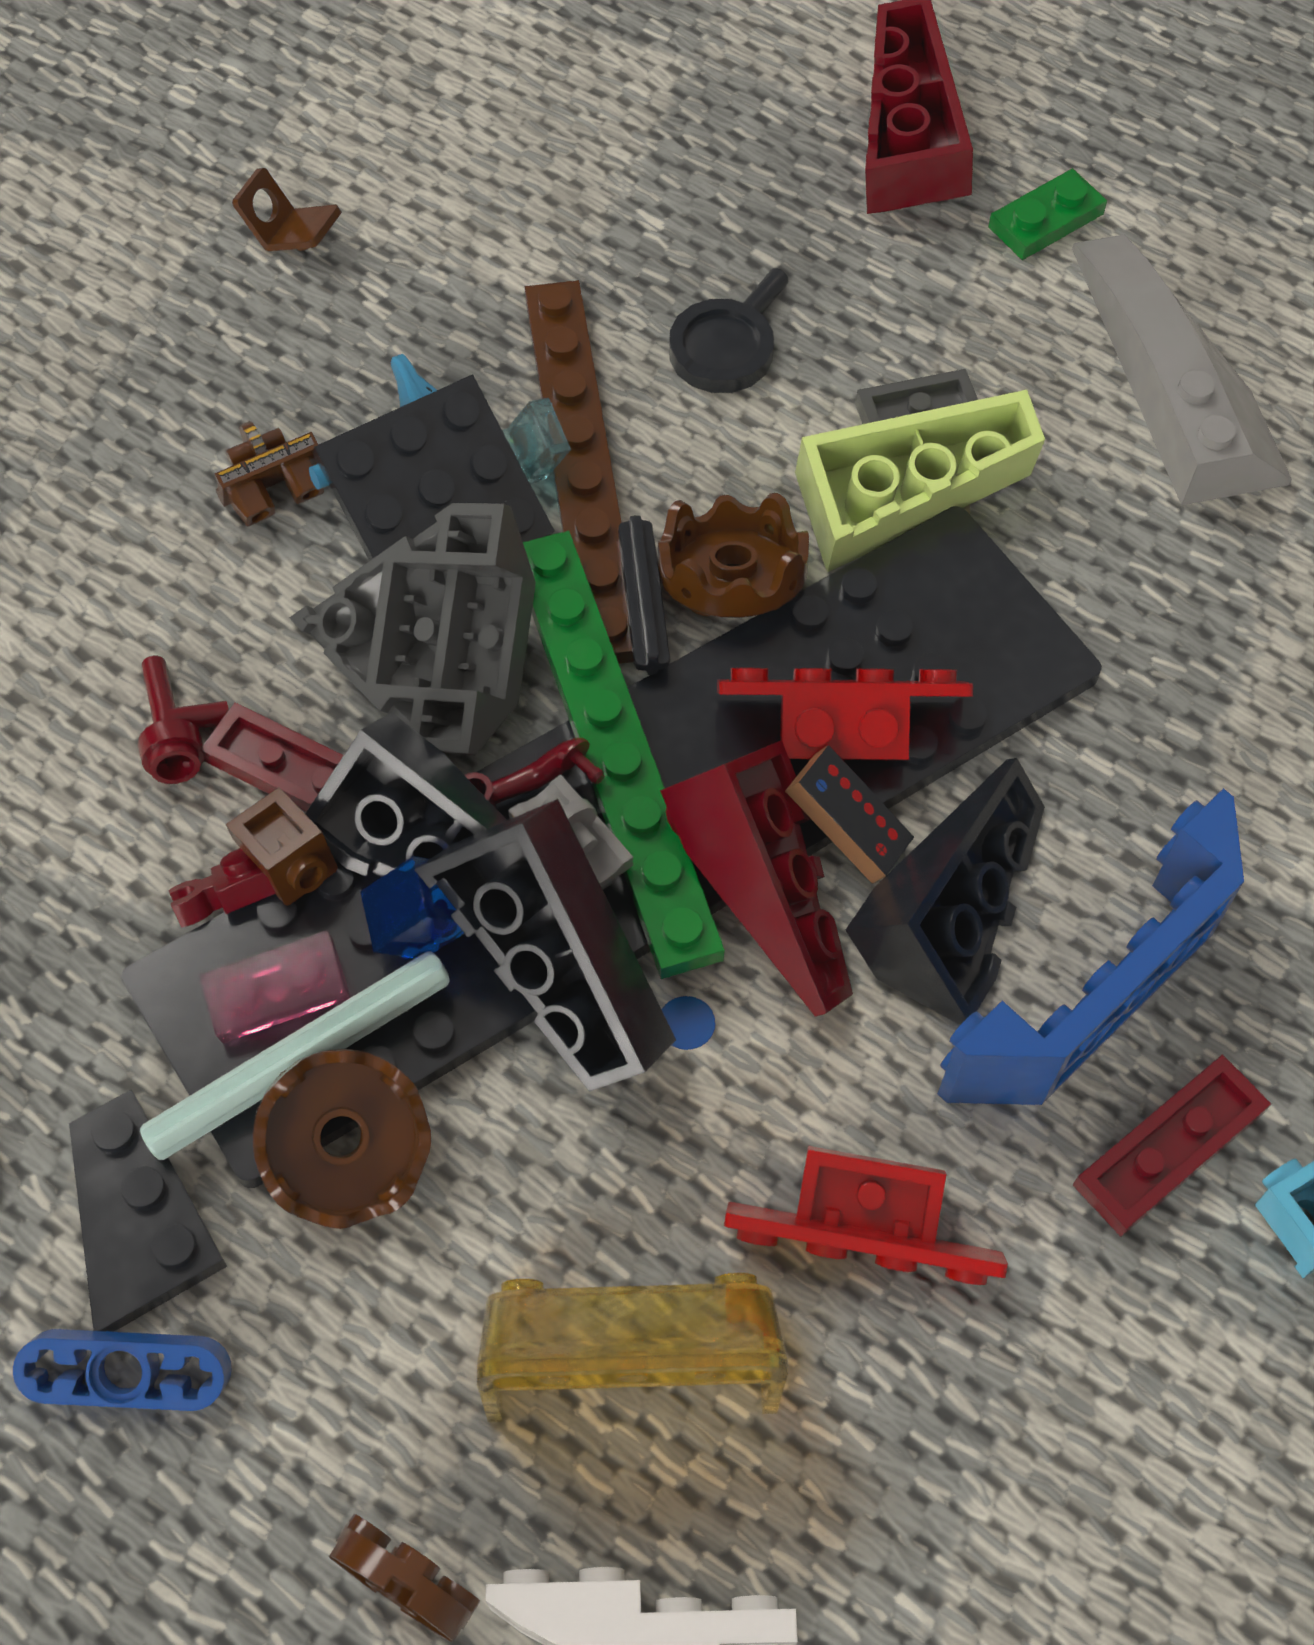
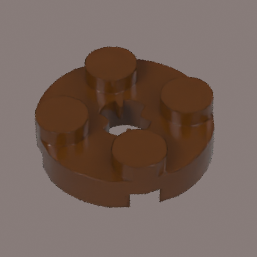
(403, 1578)

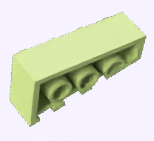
(901, 471)

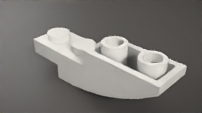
(608, 1612)

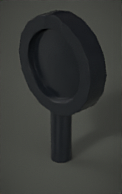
(725, 341)

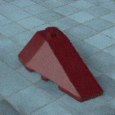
(754, 854)

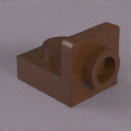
(284, 845)

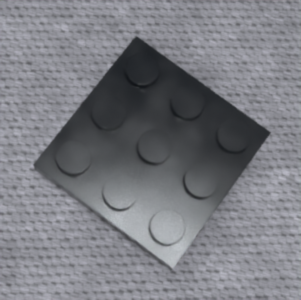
(421, 460)

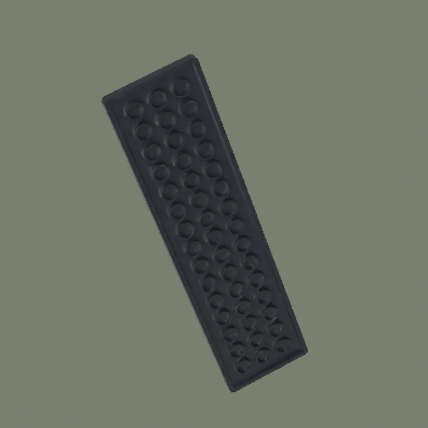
(912, 604)

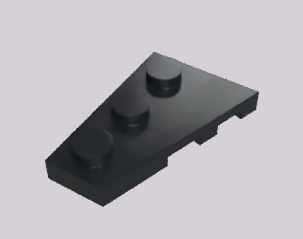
(134, 1217)

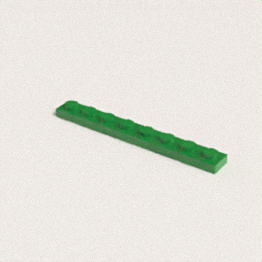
(629, 797)

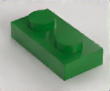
(1047, 214)

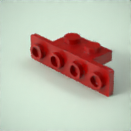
(851, 716)
(872, 1210)

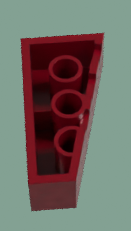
(916, 122)

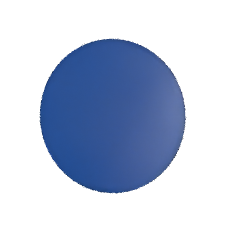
(690, 1021)

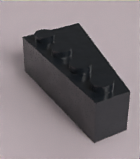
(556, 941)

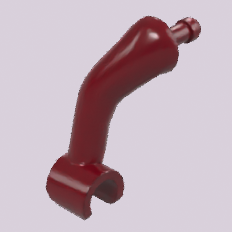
(540, 772)

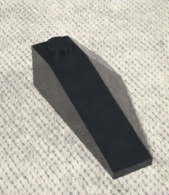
(396, 801)
(940, 908)

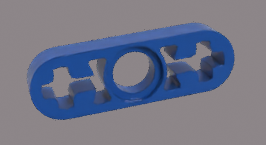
(71, 1348)

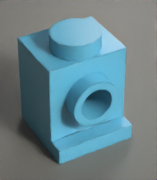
(1286, 1192)

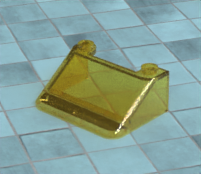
(630, 1338)

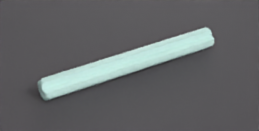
(331, 1031)

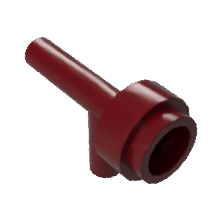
(173, 742)

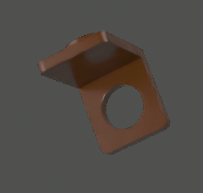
(287, 226)

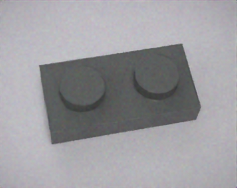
(914, 396)

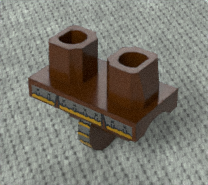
(261, 464)

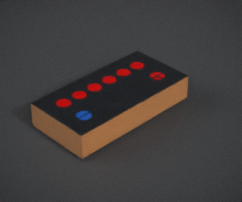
(850, 814)

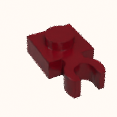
(231, 886)

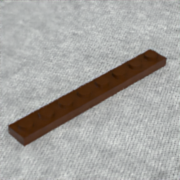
(585, 475)

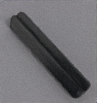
(643, 595)

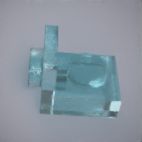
(537, 439)

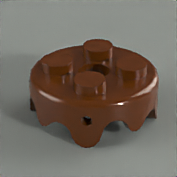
(759, 538)
(349, 1187)

